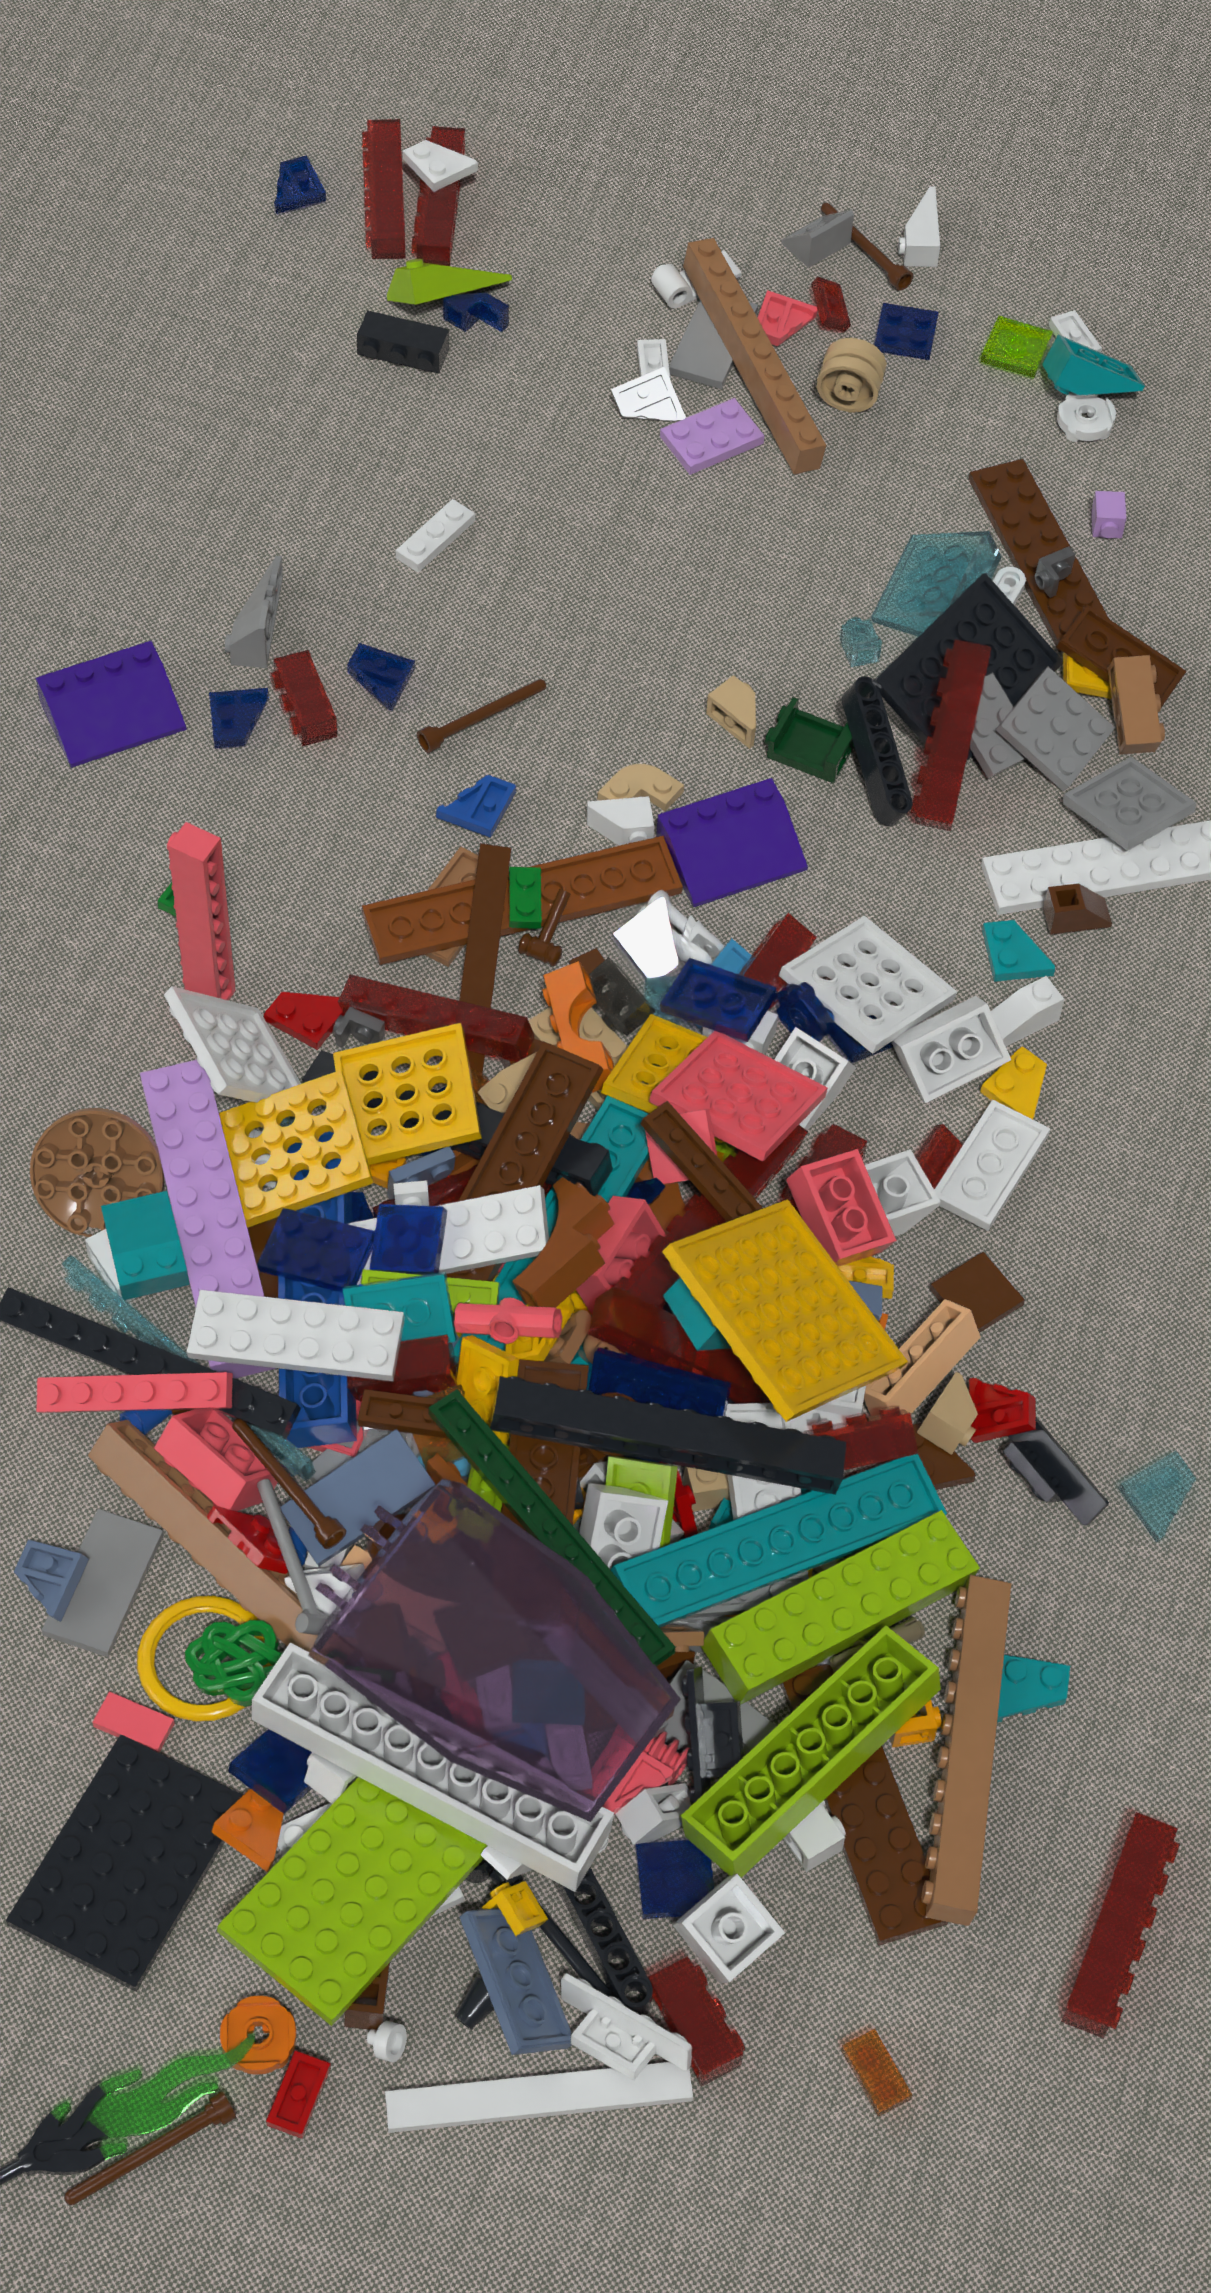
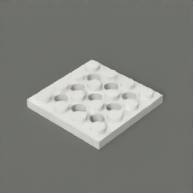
(886, 954)
(232, 1045)

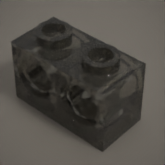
(621, 993)

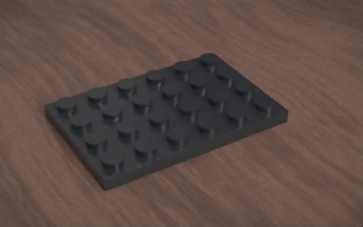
(979, 617)
(125, 1863)

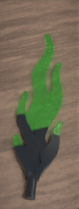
(100, 2116)

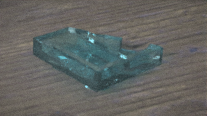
(1159, 1493)

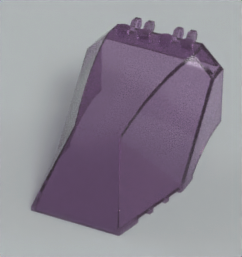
(494, 1653)

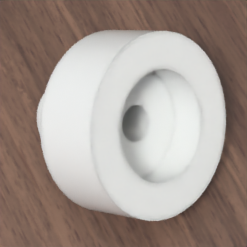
(388, 2041)

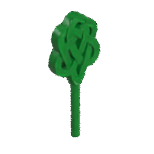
(245, 1669)

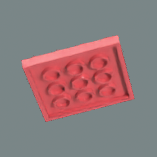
(748, 1094)

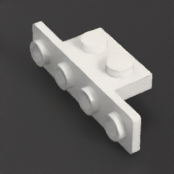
(619, 2034)

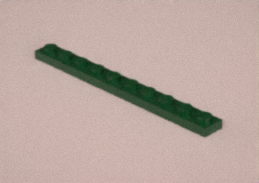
(542, 1517)

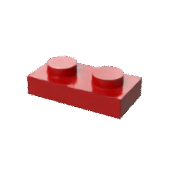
(298, 2094)

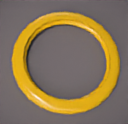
(147, 1649)

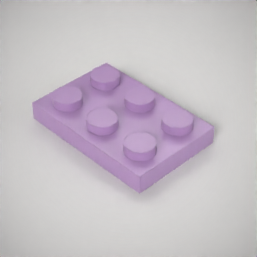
(712, 436)

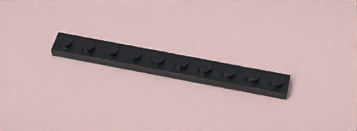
(137, 1357)

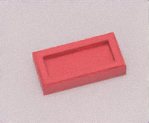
(134, 1721)

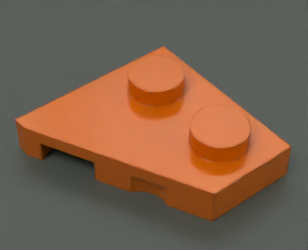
(251, 1828)

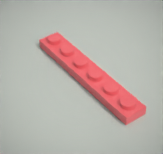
(134, 1392)

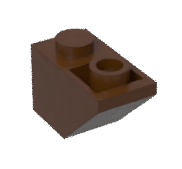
(1075, 909)

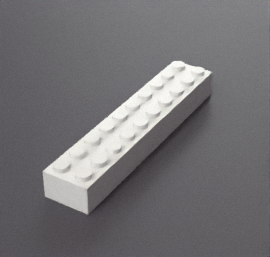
(344, 1728)

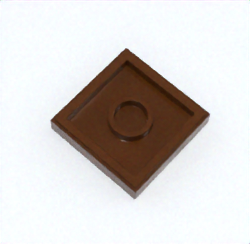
(981, 1289)

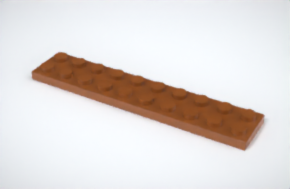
(595, 880)

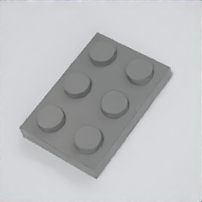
(988, 746)

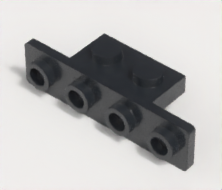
(1054, 1473)
(714, 1734)

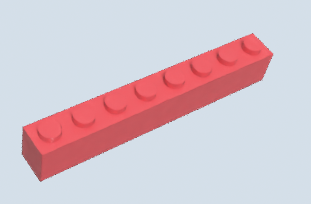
(201, 911)

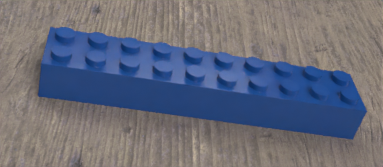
(324, 1399)

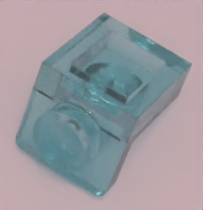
(655, 990)

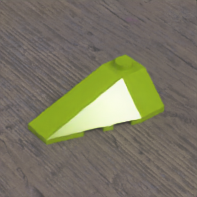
(427, 282)

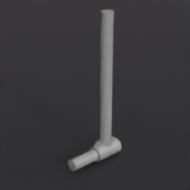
(310, 1619)

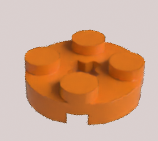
(274, 2019)

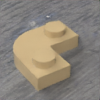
(643, 781)

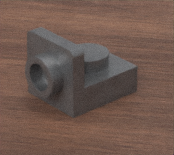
(1054, 568)
(361, 1025)

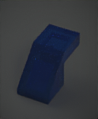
(467, 309)

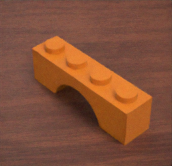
(571, 996)

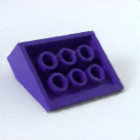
(110, 704)
(732, 842)

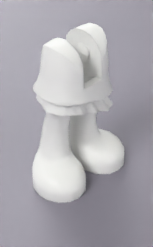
(695, 940)

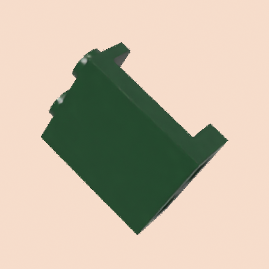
(809, 743)

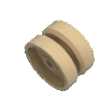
(851, 375)

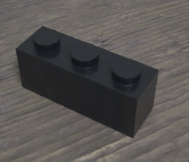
(403, 341)

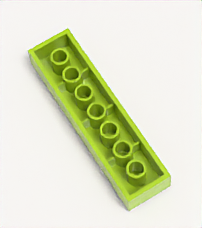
(839, 1607)
(811, 1753)

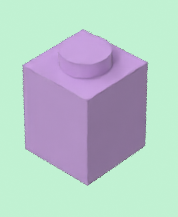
(1108, 514)

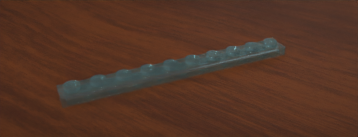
(127, 1318)

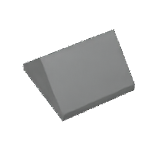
(821, 237)

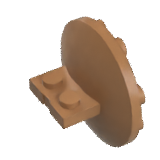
(91, 1162)

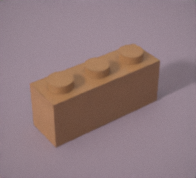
(1135, 704)

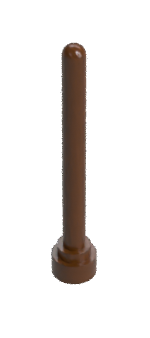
(899, 276)
(432, 737)
(328, 1530)
(215, 2112)

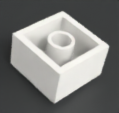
(728, 1929)

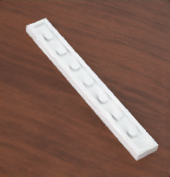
(535, 2097)

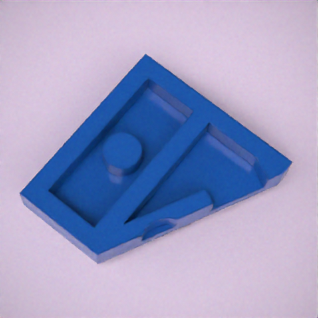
(479, 806)

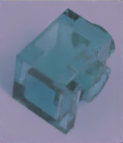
(859, 636)

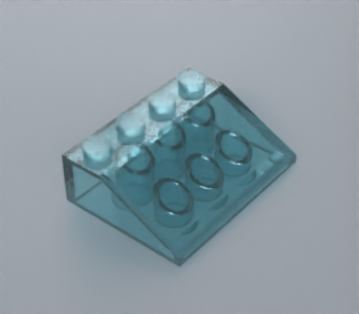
(932, 576)

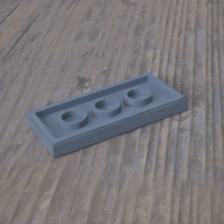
(378, 1476)
(517, 1983)

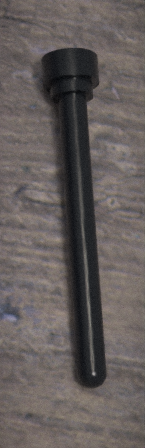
(561, 1942)

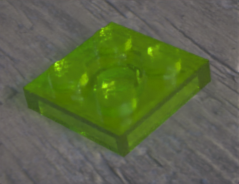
(1016, 346)

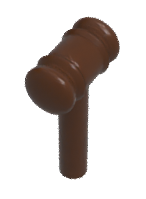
(540, 947)

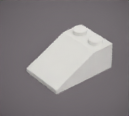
(817, 1063)

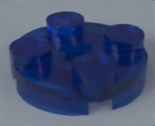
(804, 1010)

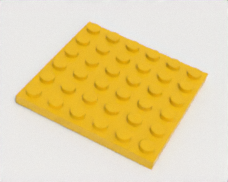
(785, 1308)

